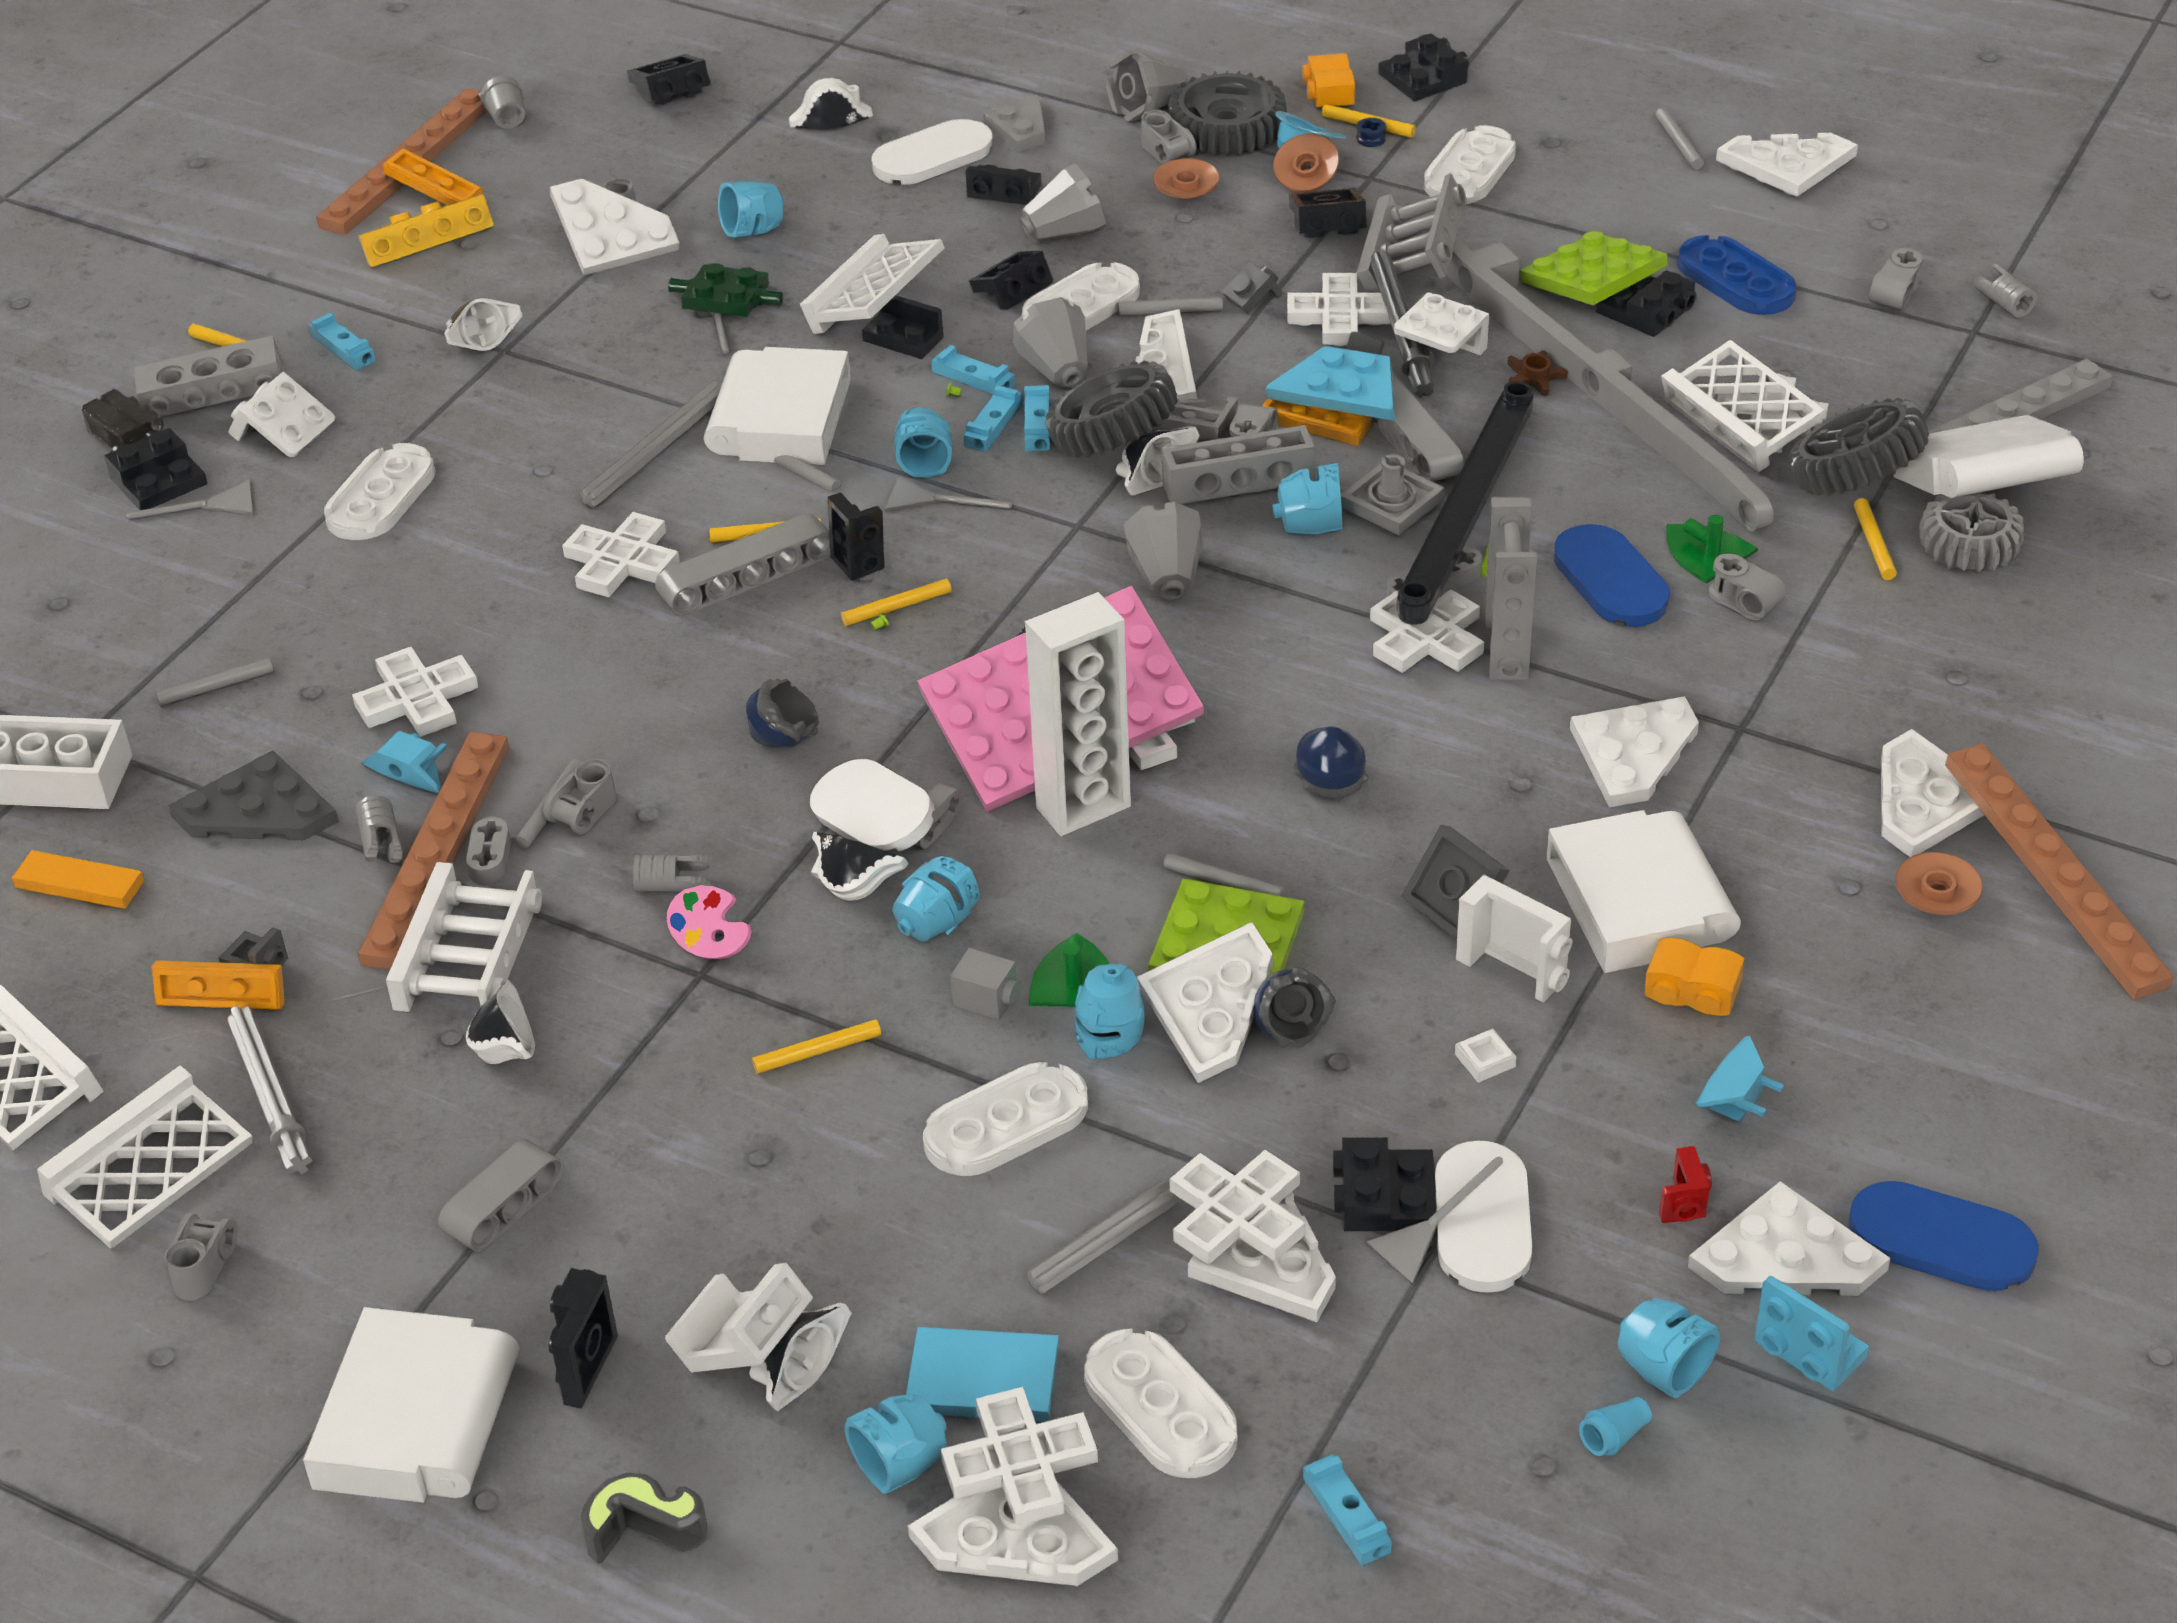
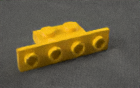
(425, 230)

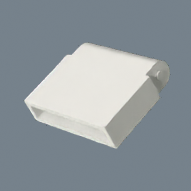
(779, 404)
(1993, 457)
(1639, 883)
(410, 1407)

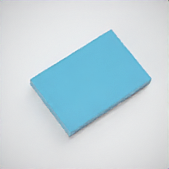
(961, 1365)

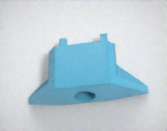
(408, 761)
(1737, 1083)

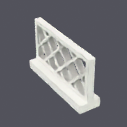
(867, 281)
(1721, 418)
(52, 1057)
(115, 1137)

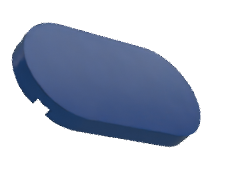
(1737, 275)
(1611, 575)
(1944, 1235)

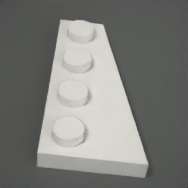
(1166, 344)

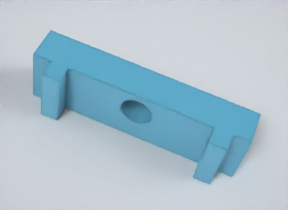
(342, 342)
(971, 371)
(992, 418)
(1035, 426)
(1357, 1526)

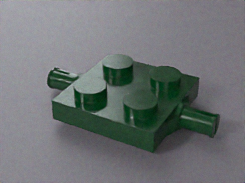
(725, 290)

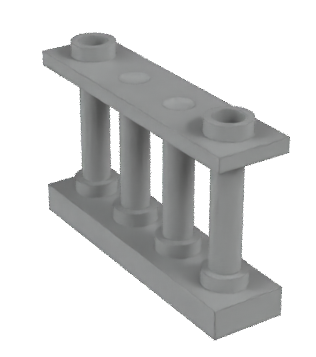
(1389, 227)
(1510, 588)

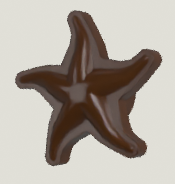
(1536, 371)

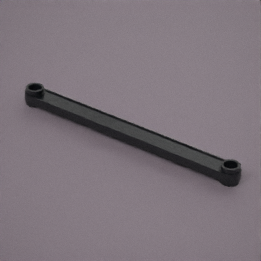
(1464, 504)

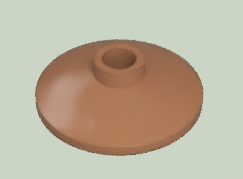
(1305, 152)
(1186, 178)
(1939, 883)

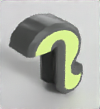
(641, 1505)

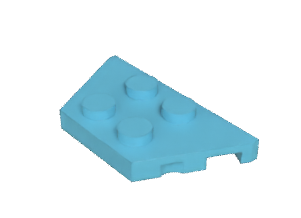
(1339, 382)

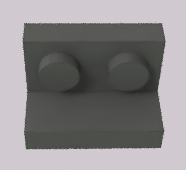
(1446, 874)

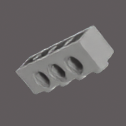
(207, 376)
(1235, 464)

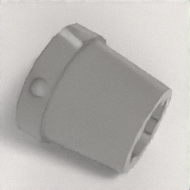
(504, 101)

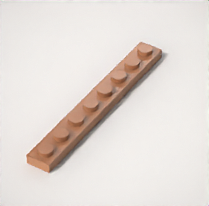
(426, 143)
(436, 842)
(2059, 872)

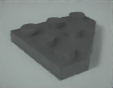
(255, 802)

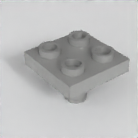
(1392, 495)

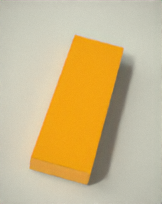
(430, 178)
(1322, 422)
(78, 879)
(218, 984)

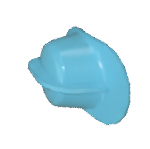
(1293, 126)

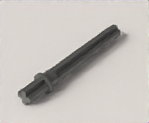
(1415, 363)

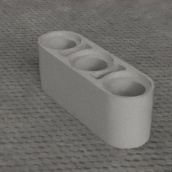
(500, 1195)

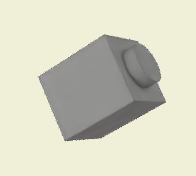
(984, 984)

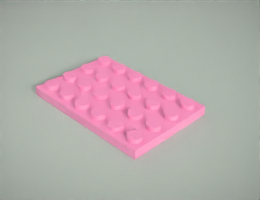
(987, 703)

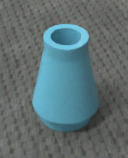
(1611, 1427)

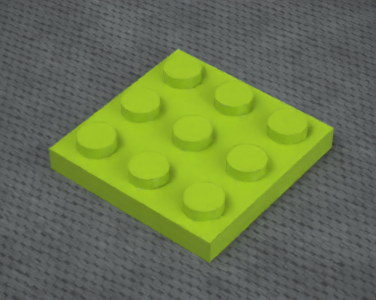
(1593, 267)
(1212, 910)

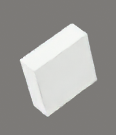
(1485, 1055)

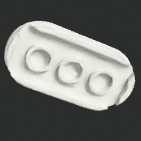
(932, 151)
(1474, 160)
(1094, 290)
(379, 492)
(872, 805)
(1005, 1118)
(1488, 1233)
(1161, 1403)

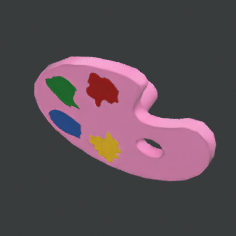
(699, 915)

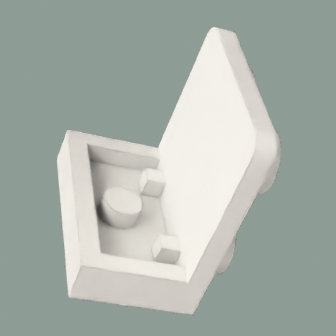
(1445, 325)
(282, 415)

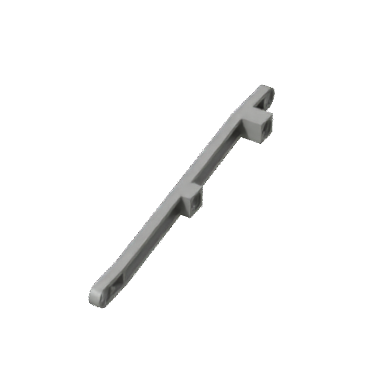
(1491, 281)

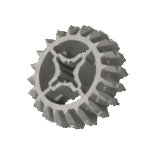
(1971, 531)

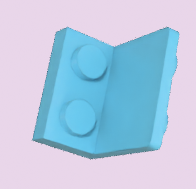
(1807, 1335)

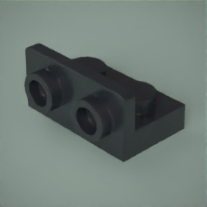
(1002, 184)
(1014, 278)
(905, 327)
(855, 537)

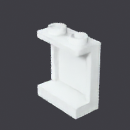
(1516, 932)
(738, 1327)

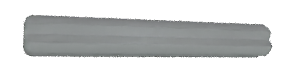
(1102, 1237)

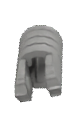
(2007, 291)
(378, 828)
(662, 872)

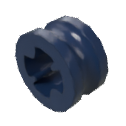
(1371, 132)

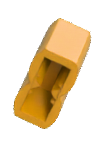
(1329, 80)
(1694, 976)

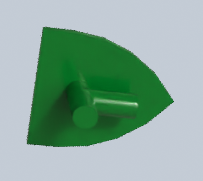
(1699, 545)
(1063, 971)

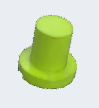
(953, 390)
(879, 622)

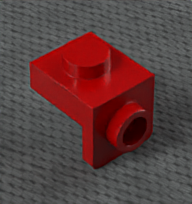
(1691, 1190)

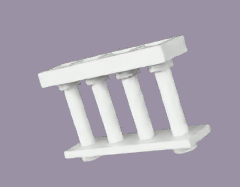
(433, 919)

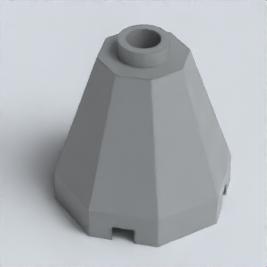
(1141, 83)
(1063, 208)
(1054, 341)
(1165, 547)

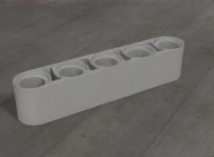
(1419, 437)
(744, 564)

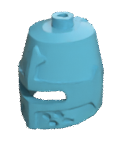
(749, 208)
(923, 443)
(1309, 504)
(928, 907)
(1108, 1004)
(1668, 1345)
(896, 1440)

